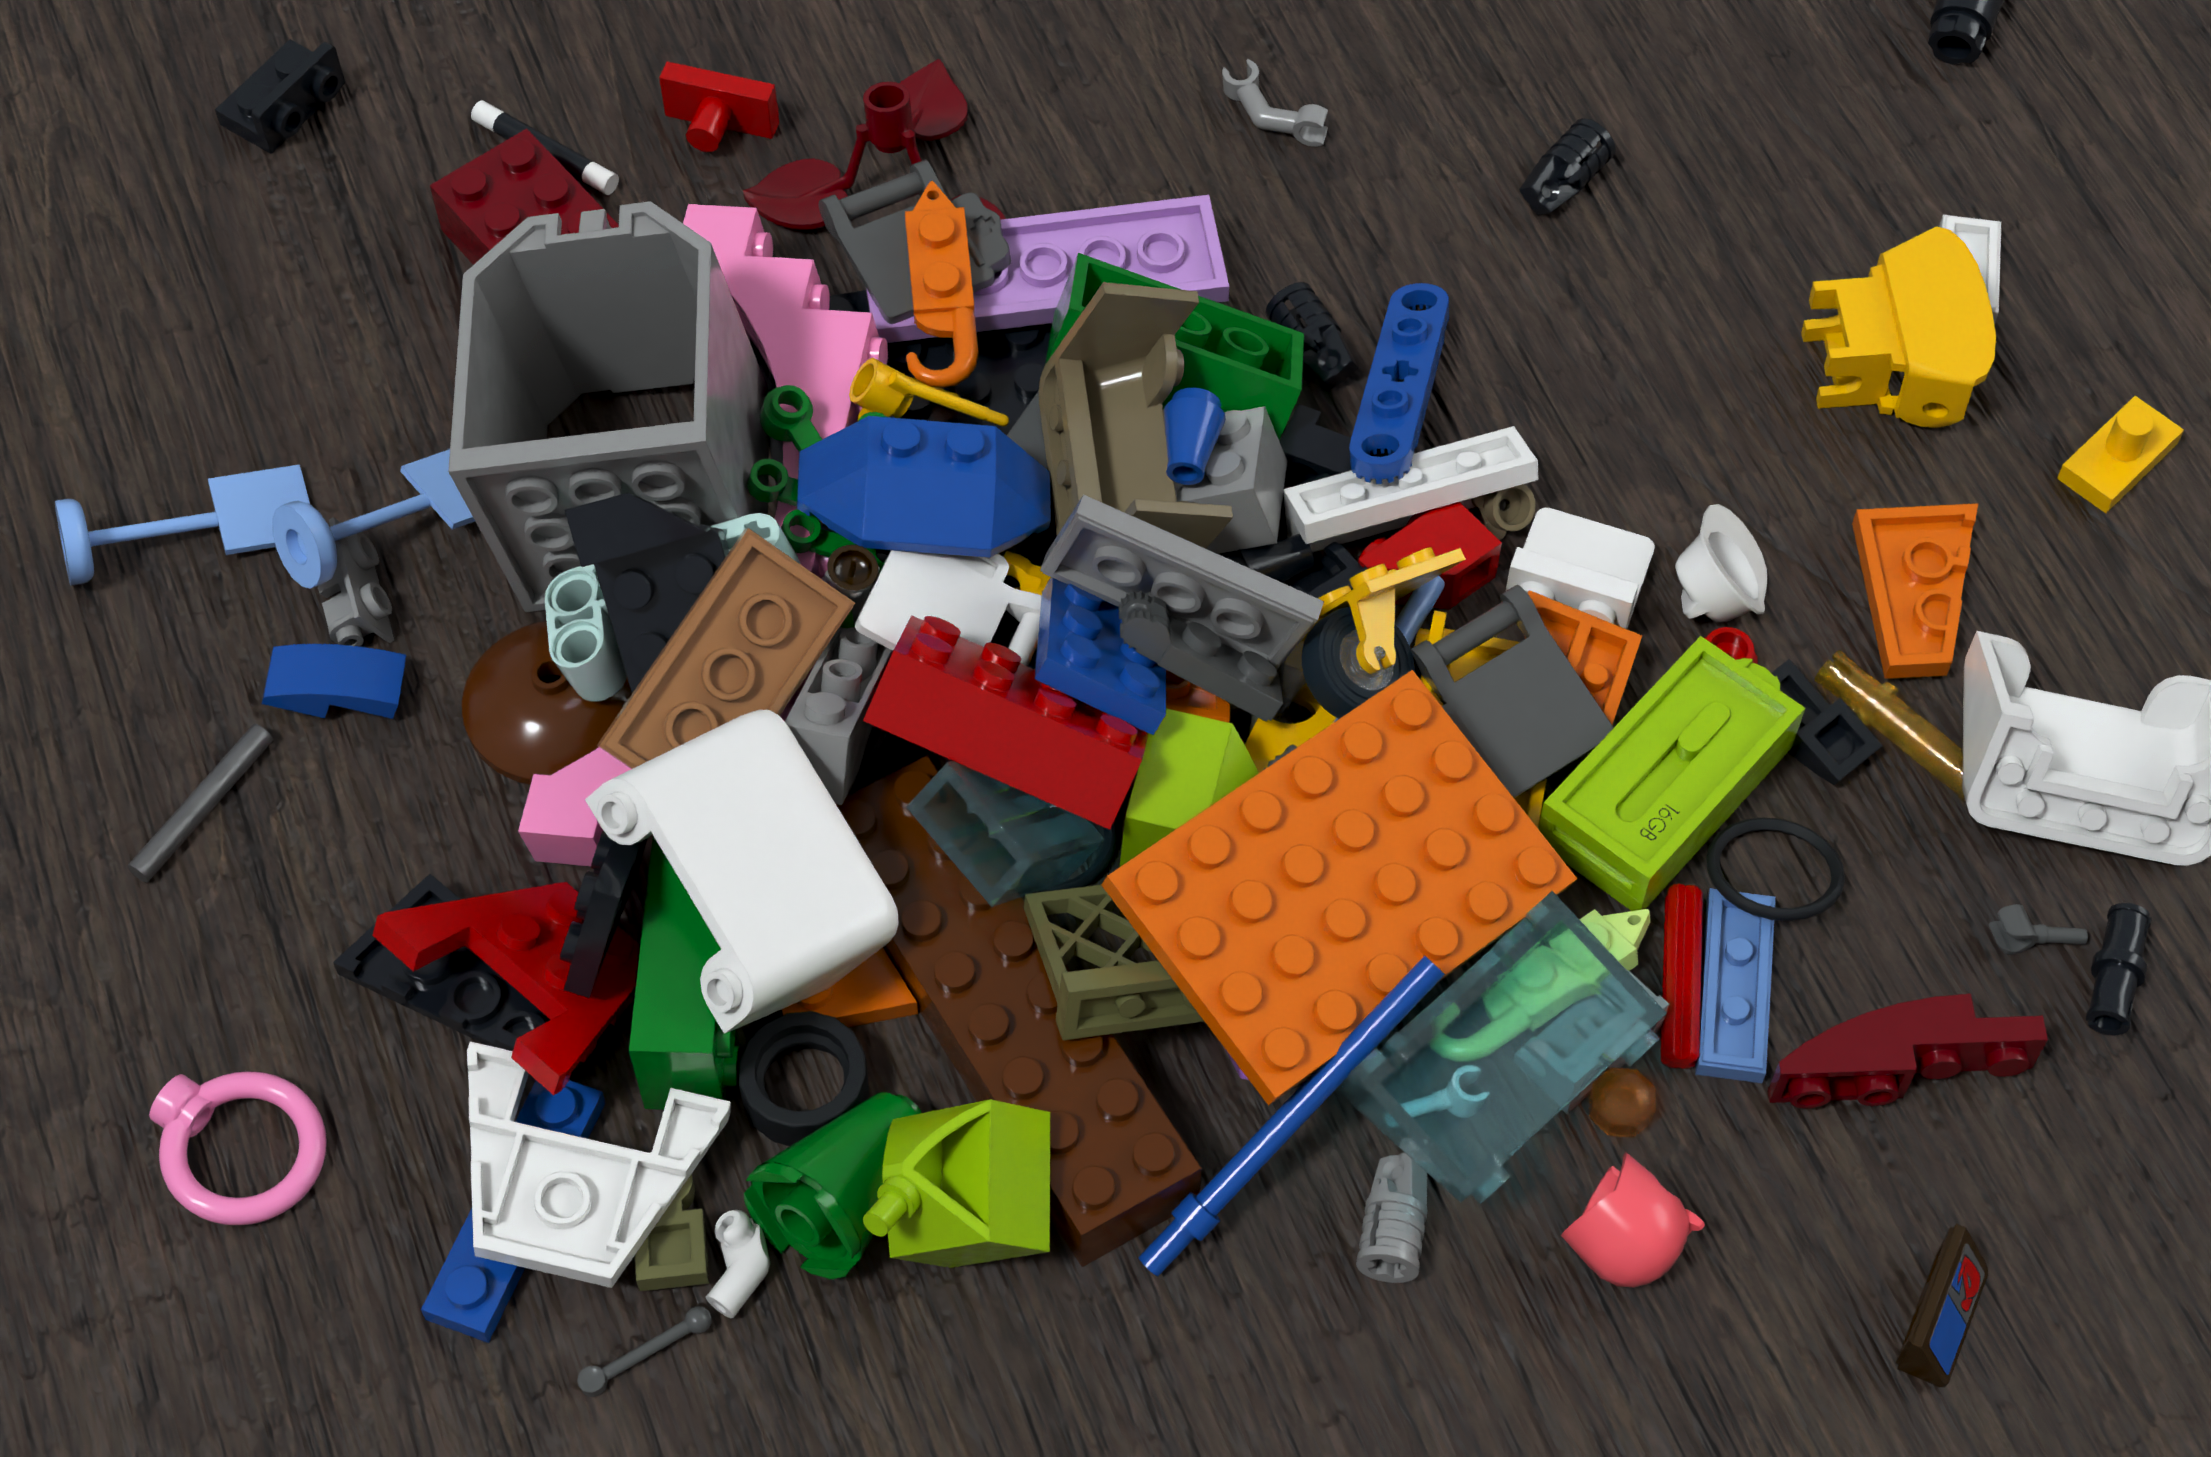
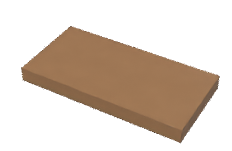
(733, 652)

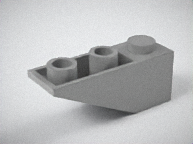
(833, 706)

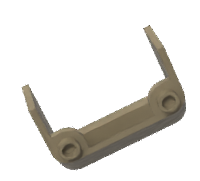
(1107, 414)

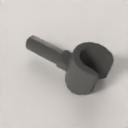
(2016, 933)

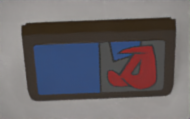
(1944, 1309)

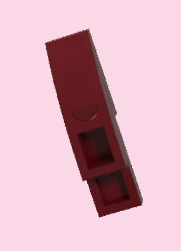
(1882, 1050)

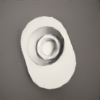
(1722, 569)

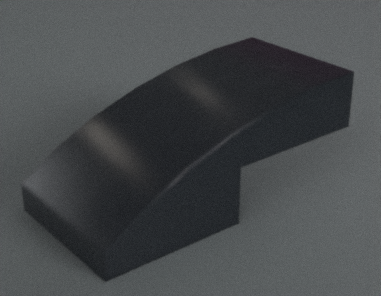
(1829, 736)

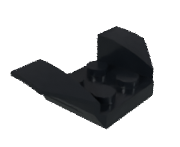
(647, 570)

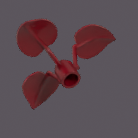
(895, 113)

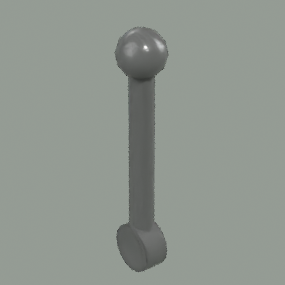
(594, 1380)

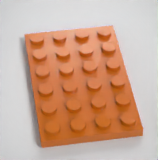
(1334, 879)

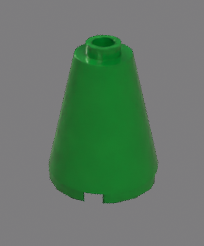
(826, 1185)

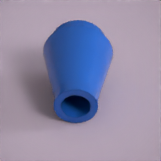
(1191, 431)

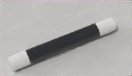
(573, 162)

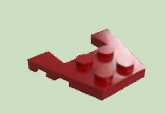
(522, 941)

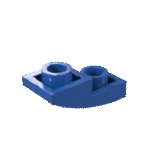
(321, 675)

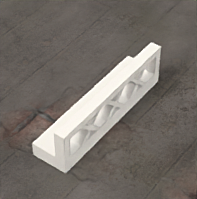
(1350, 509)

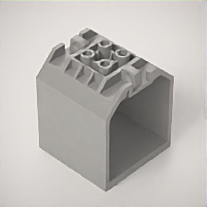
(588, 316)

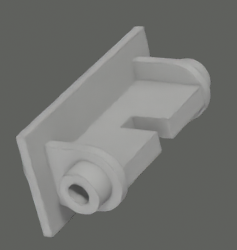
(362, 602)

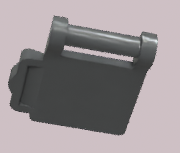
(880, 247)
(1524, 706)

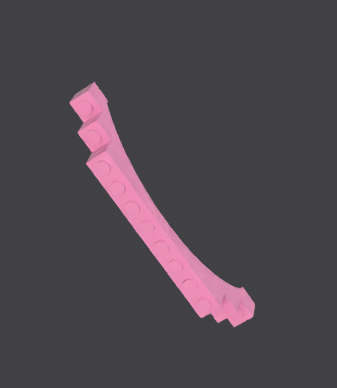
(803, 347)

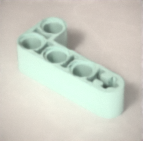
(581, 628)

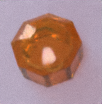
(1622, 1102)

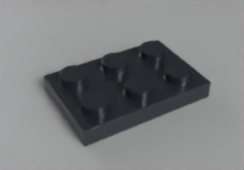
(600, 906)

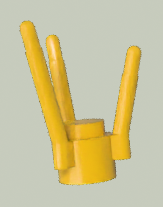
(890, 392)

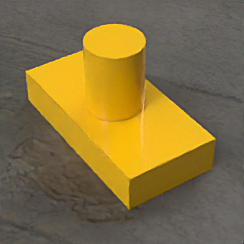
(2120, 454)

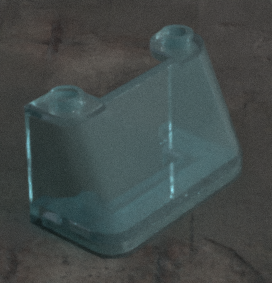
(1504, 1050)

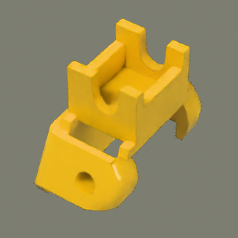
(1913, 315)

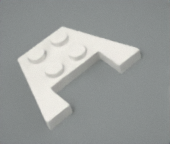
(565, 1198)

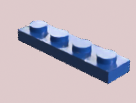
(476, 1290)

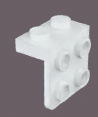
(1583, 565)

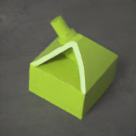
(1181, 774)
(965, 1185)

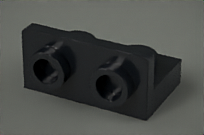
(282, 94)

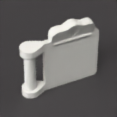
(953, 588)

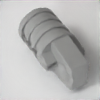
(1394, 1221)

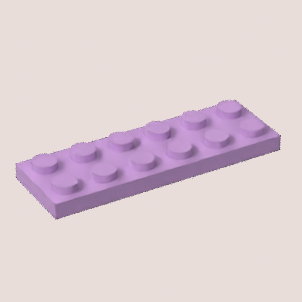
(1157, 239)

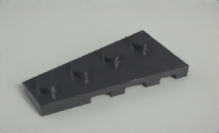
(453, 989)

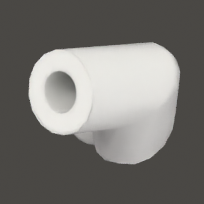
(745, 1260)

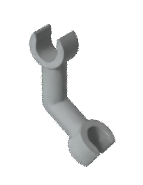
(1304, 124)

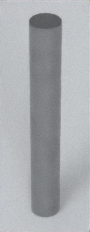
(200, 803)

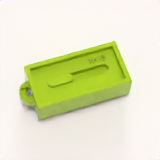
(1670, 773)

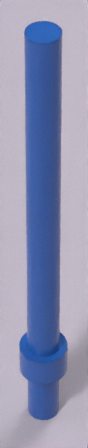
(1198, 1213)

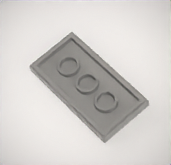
(1121, 554)

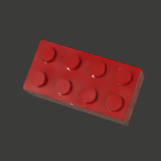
(1003, 722)

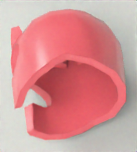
(1631, 1227)

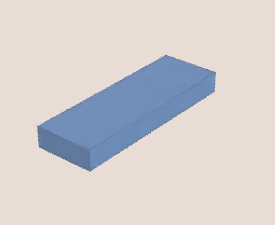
(1735, 990)

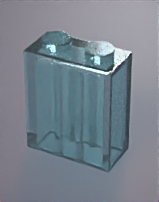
(1002, 835)

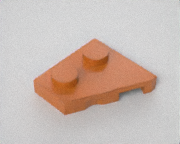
(1595, 648)

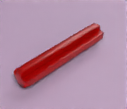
(1682, 976)

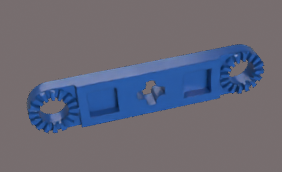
(1394, 410)

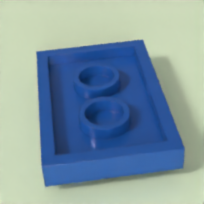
(1088, 660)

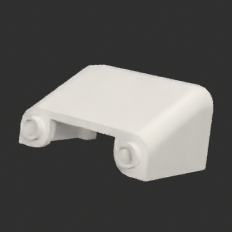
(2086, 766)
(760, 862)

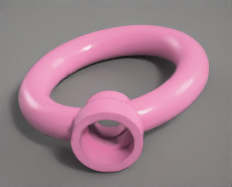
(185, 1110)

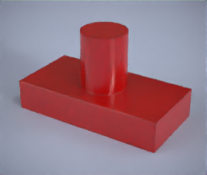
(717, 103)

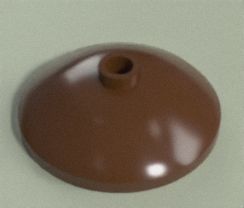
(530, 724)

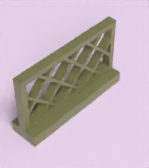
(1108, 998)

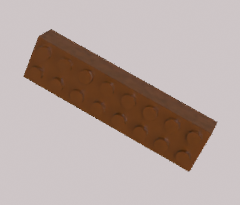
(994, 1014)

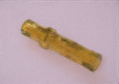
(1881, 708)

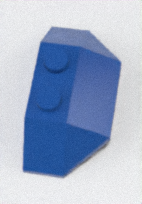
(924, 487)

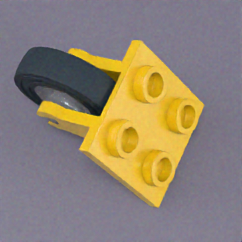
(1355, 643)

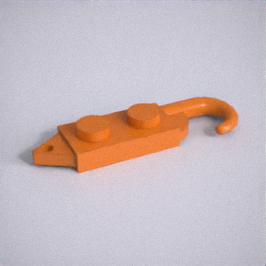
(941, 284)

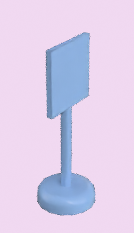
(242, 511)
(308, 542)

